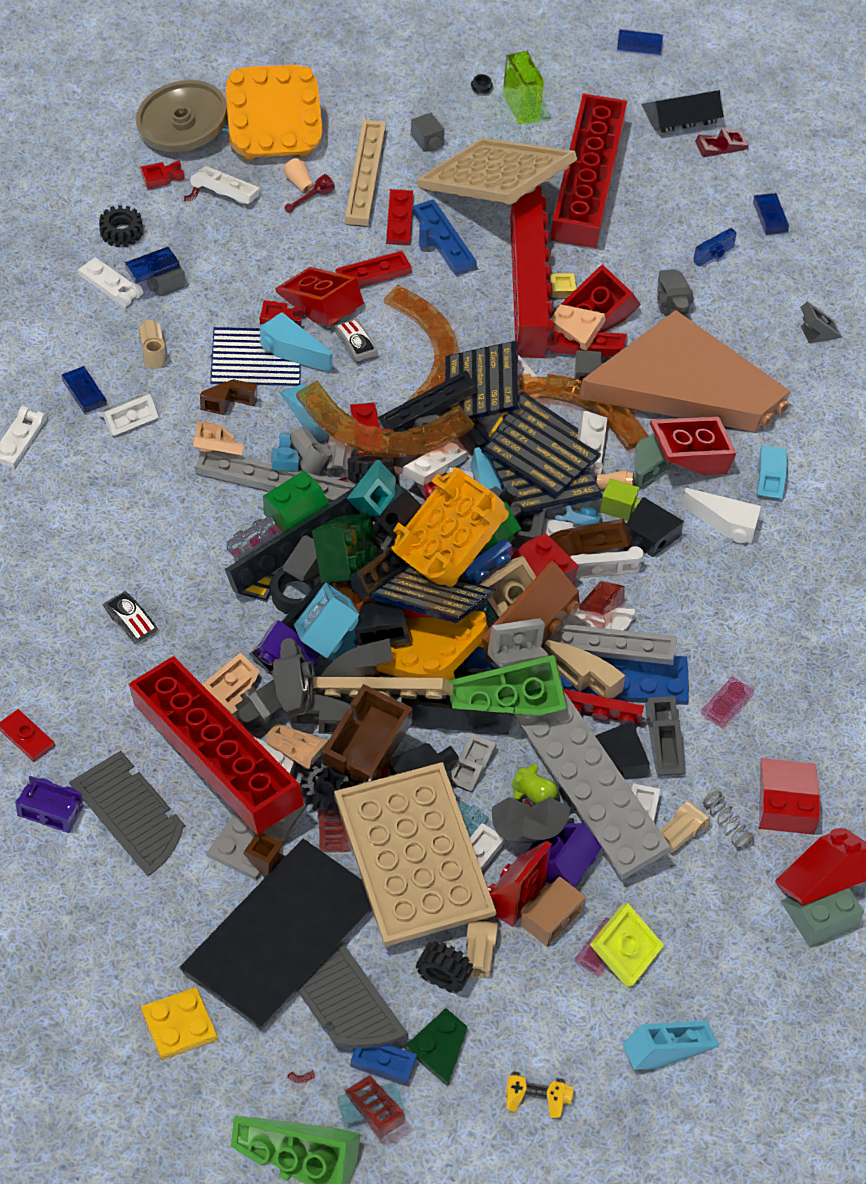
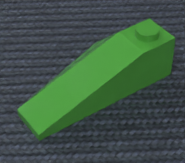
(516, 689)
(300, 1150)

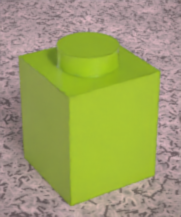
(619, 499)

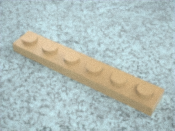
(365, 173)
(405, 687)

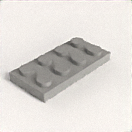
(237, 835)

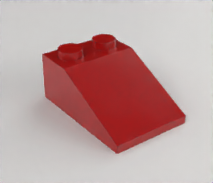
(323, 294)
(604, 294)
(695, 444)
(542, 551)
(788, 796)
(826, 867)
(520, 883)

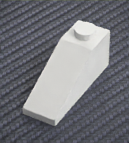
(726, 515)

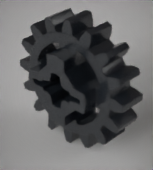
(319, 787)

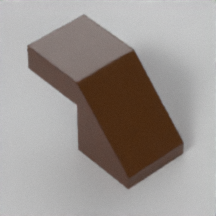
(218, 397)
(264, 853)

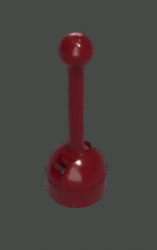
(323, 186)

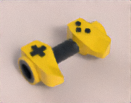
(557, 1093)

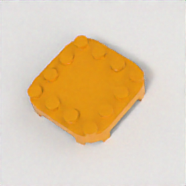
(273, 111)
(450, 527)
(435, 647)

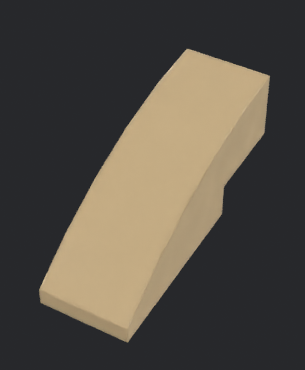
(586, 670)

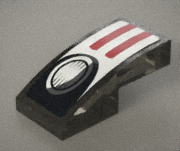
(131, 616)

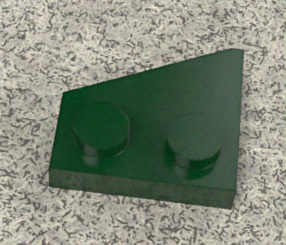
(439, 1045)

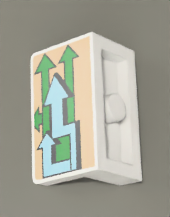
(129, 413)

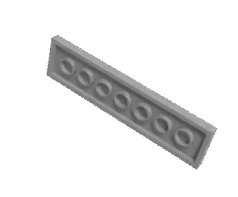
(595, 788)

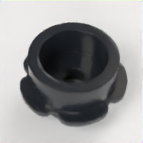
(481, 84)

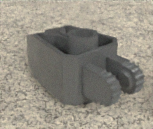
(674, 292)
(293, 678)
(257, 705)

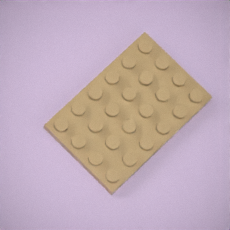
(497, 170)
(414, 854)

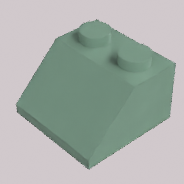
(825, 917)

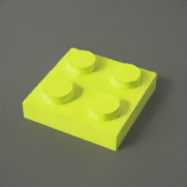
(627, 945)

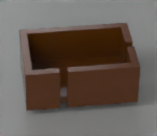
(371, 740)

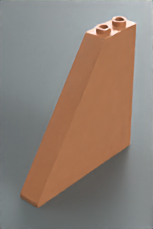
(687, 375)

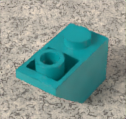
(374, 490)

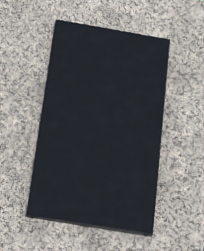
(280, 933)

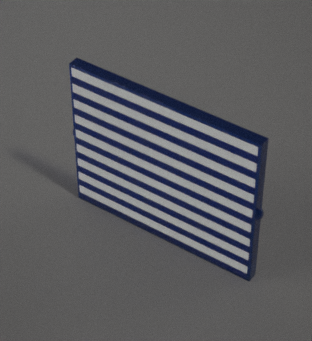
(241, 357)

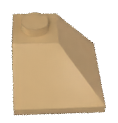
(509, 583)

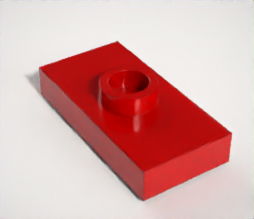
(26, 735)

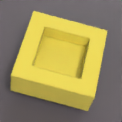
(562, 284)

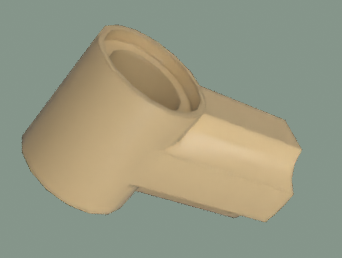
(152, 344)
(685, 824)
(480, 942)

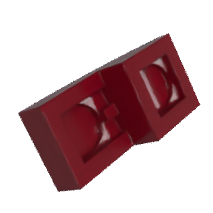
(726, 142)

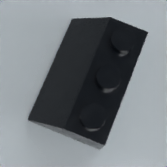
(684, 111)

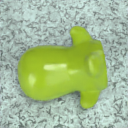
(533, 786)

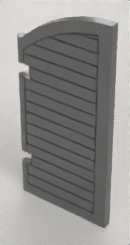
(130, 811)
(348, 1001)

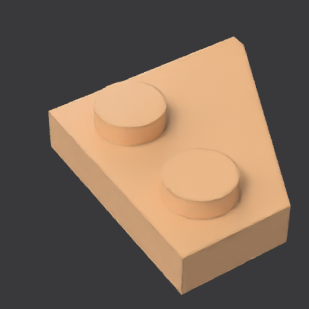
(578, 324)
(216, 438)
(232, 681)

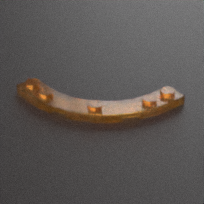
(434, 324)
(567, 389)
(378, 440)

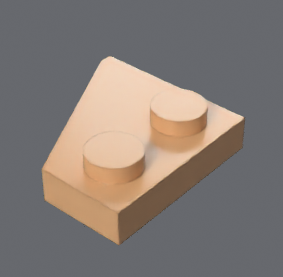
(296, 744)

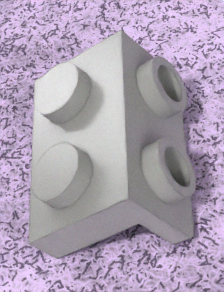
(516, 642)

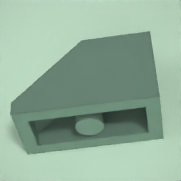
(649, 461)

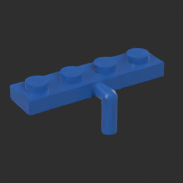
(443, 236)

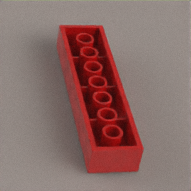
(589, 178)
(530, 275)
(216, 745)

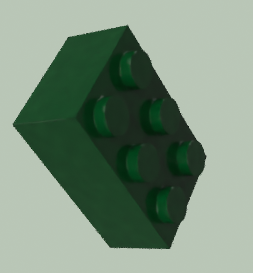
(344, 546)

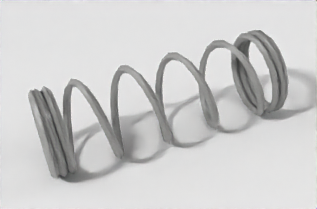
(742, 837)

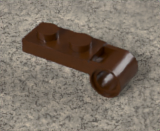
(593, 537)

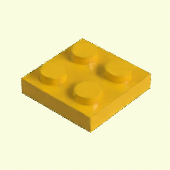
(178, 1023)

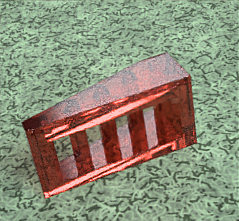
(603, 598)
(331, 844)
(380, 1127)

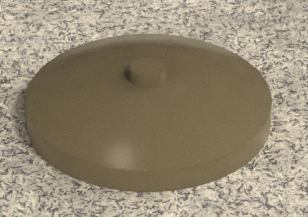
(181, 116)

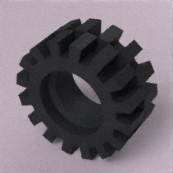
(120, 216)
(360, 464)
(444, 966)

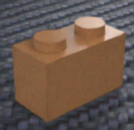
(552, 910)

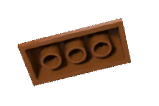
(548, 597)

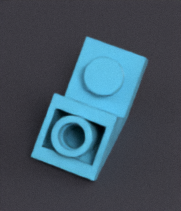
(772, 472)

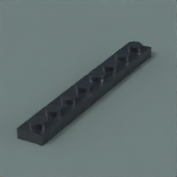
(277, 551)

